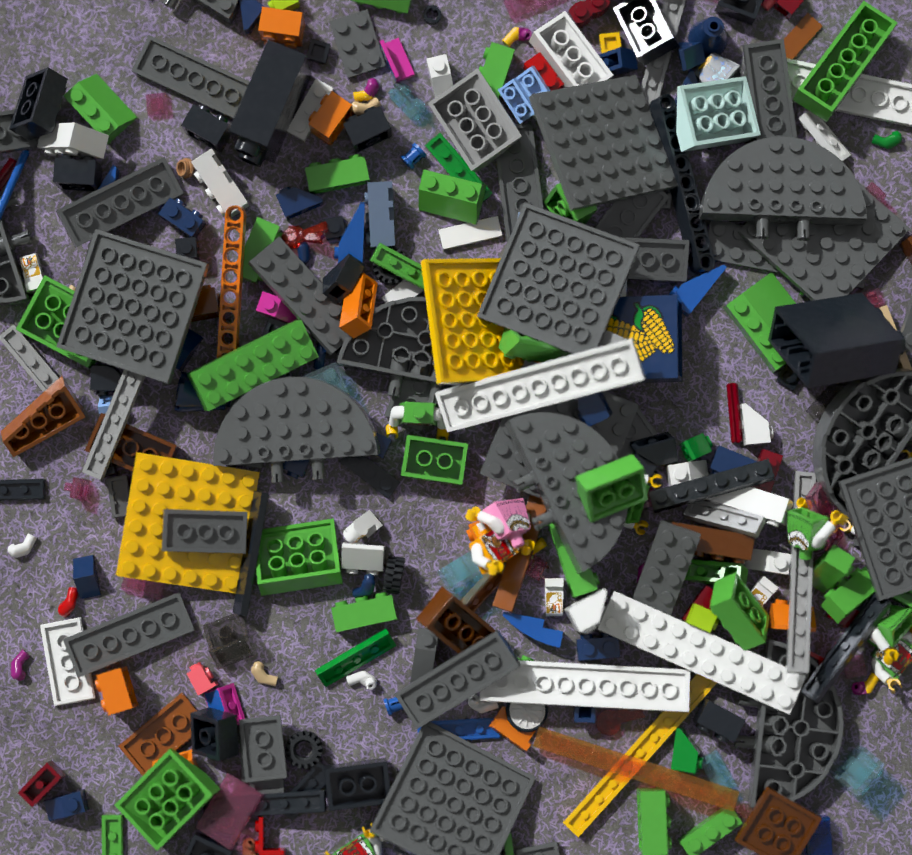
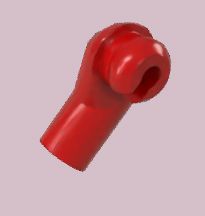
(69, 603)

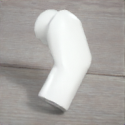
(364, 678)
(481, 706)

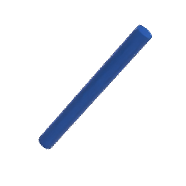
(13, 181)

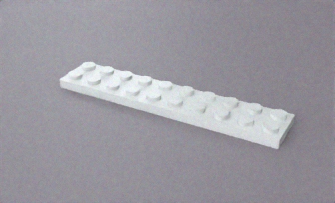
(868, 98)
(540, 385)
(701, 652)
(593, 686)

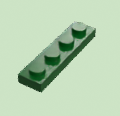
(452, 161)
(355, 657)

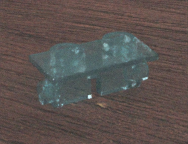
(402, 95)
(717, 771)

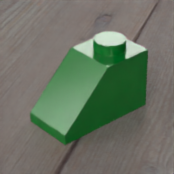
(696, 447)
(686, 753)

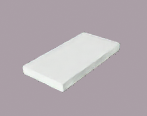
(64, 682)

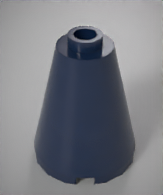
(711, 34)
(187, 398)

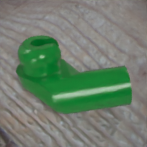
(888, 142)

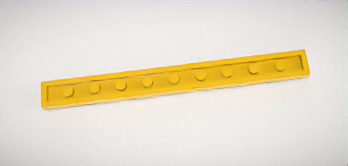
(642, 749)

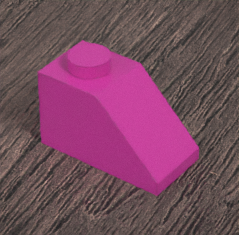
(273, 307)

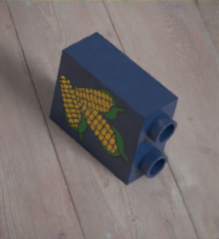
(657, 334)

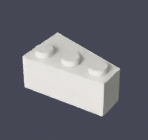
(74, 140)
(218, 182)

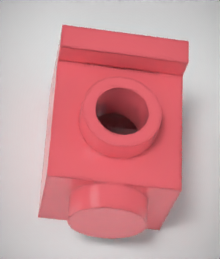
(201, 678)

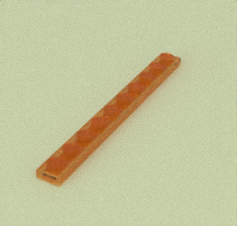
(636, 769)

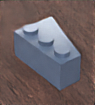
(380, 214)

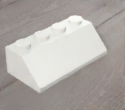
(569, 52)
(586, 611)

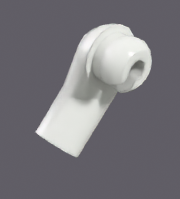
(22, 549)

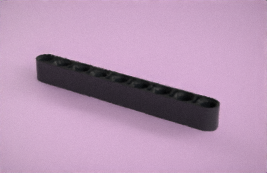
(681, 195)

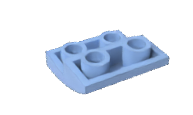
(519, 89)

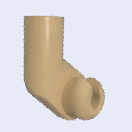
(359, 108)
(261, 676)

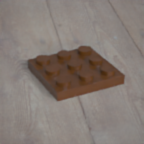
(777, 826)

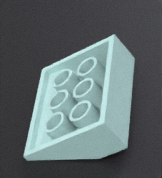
(715, 114)

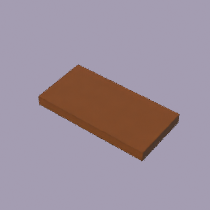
(163, 731)

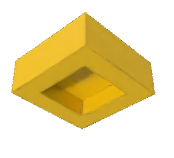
(609, 41)

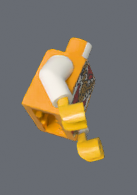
(491, 553)

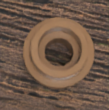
(185, 168)

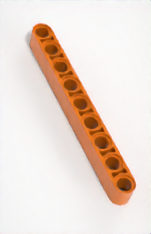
(226, 285)

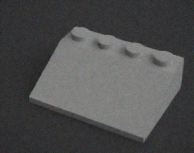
(475, 121)

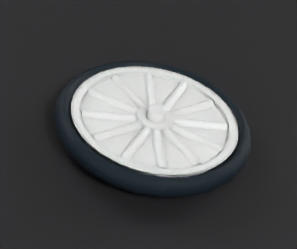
(526, 716)

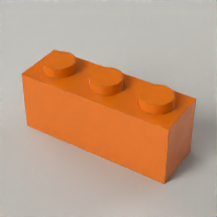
(359, 307)

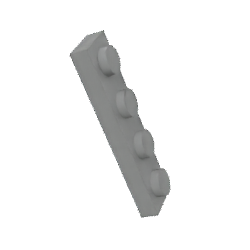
(28, 358)
(725, 518)

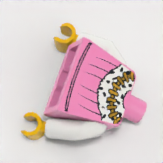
(506, 519)

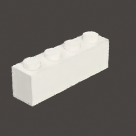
(759, 502)

